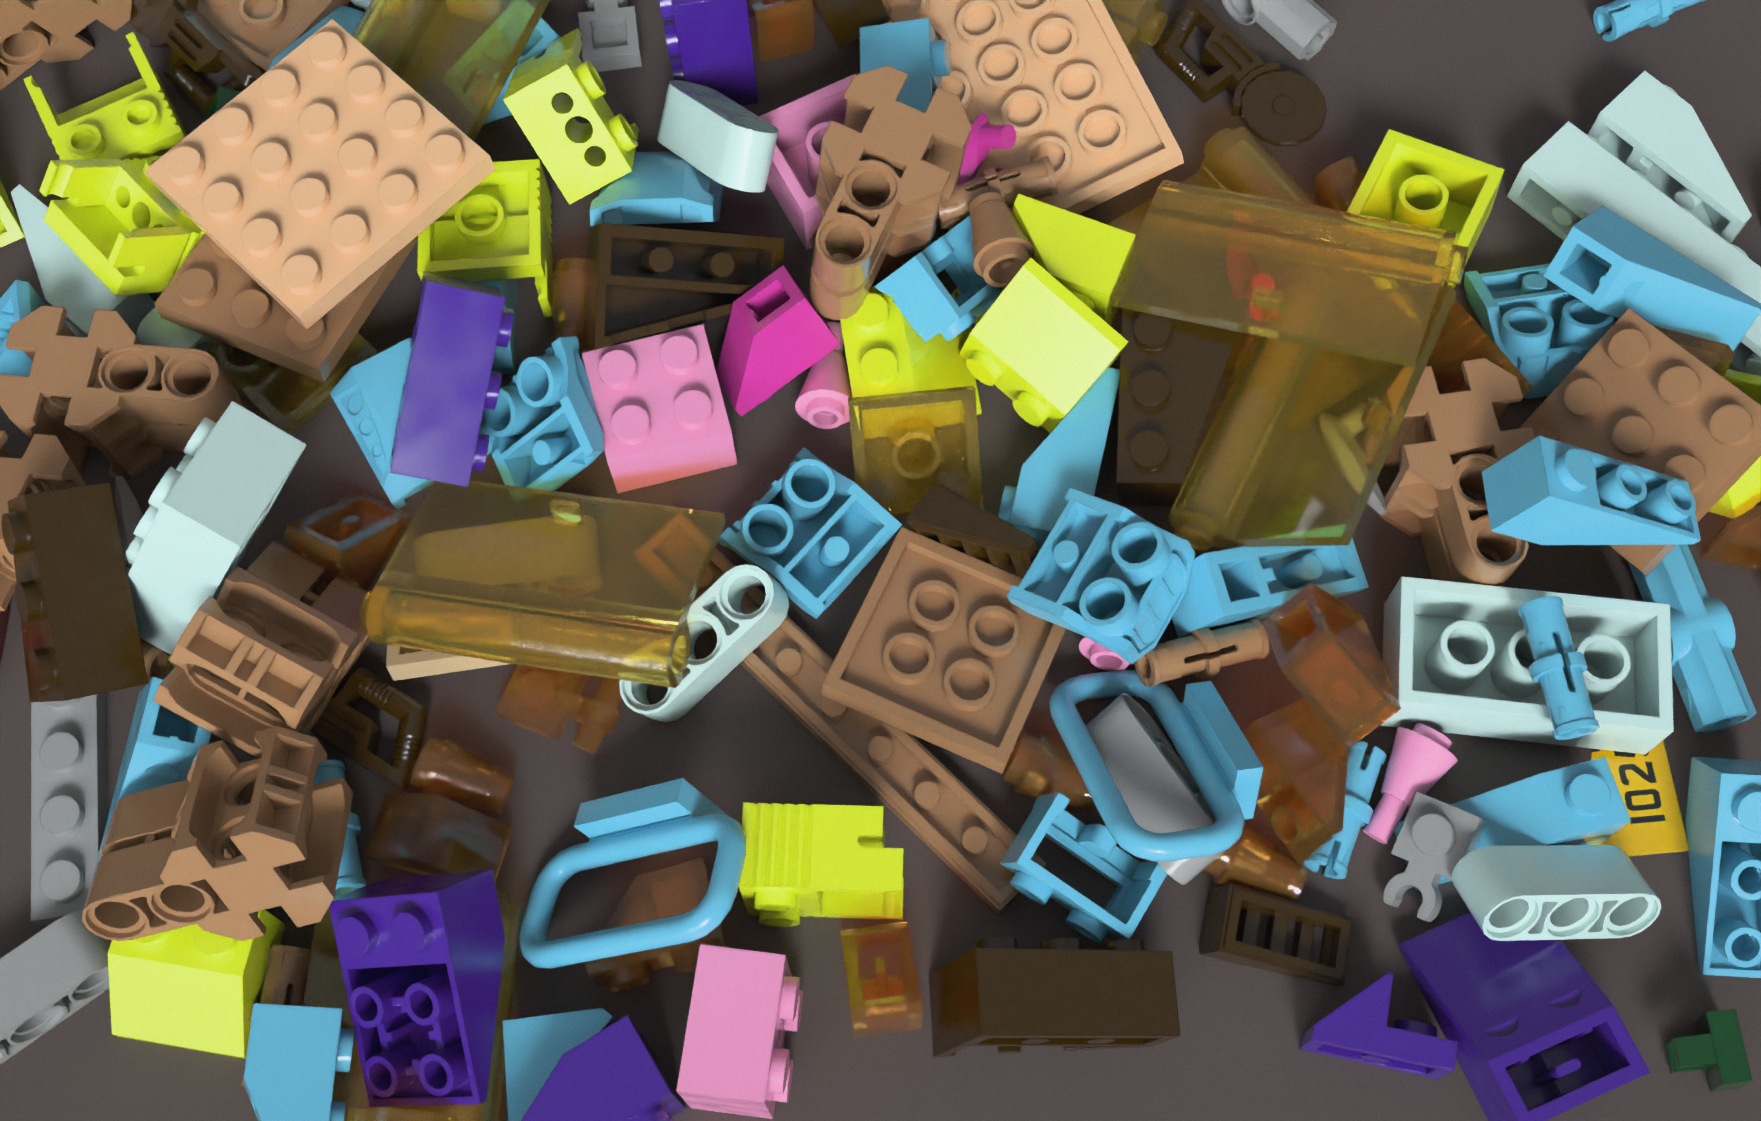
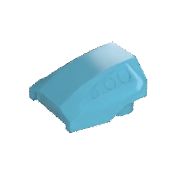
(658, 192)
(1535, 323)
(370, 405)
(545, 420)
(824, 528)
(1107, 576)

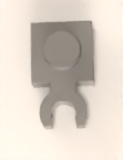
(610, 35)
(1433, 843)

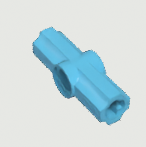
(1699, 643)

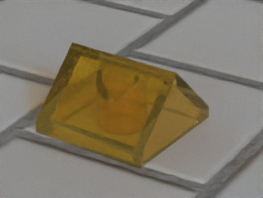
(913, 442)

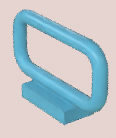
(1205, 739)
(626, 829)

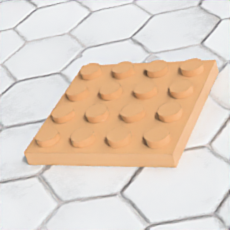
(320, 172)

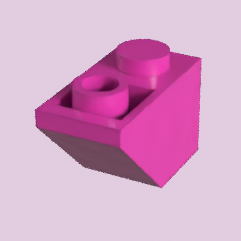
(770, 341)

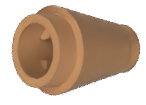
(997, 240)

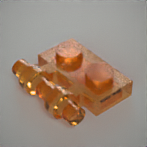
(547, 698)

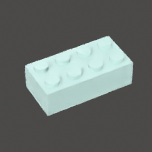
(205, 519)
(1465, 663)

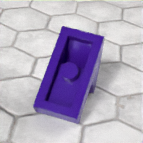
(1361, 1035)

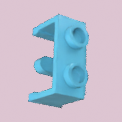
(924, 297)
(1097, 849)

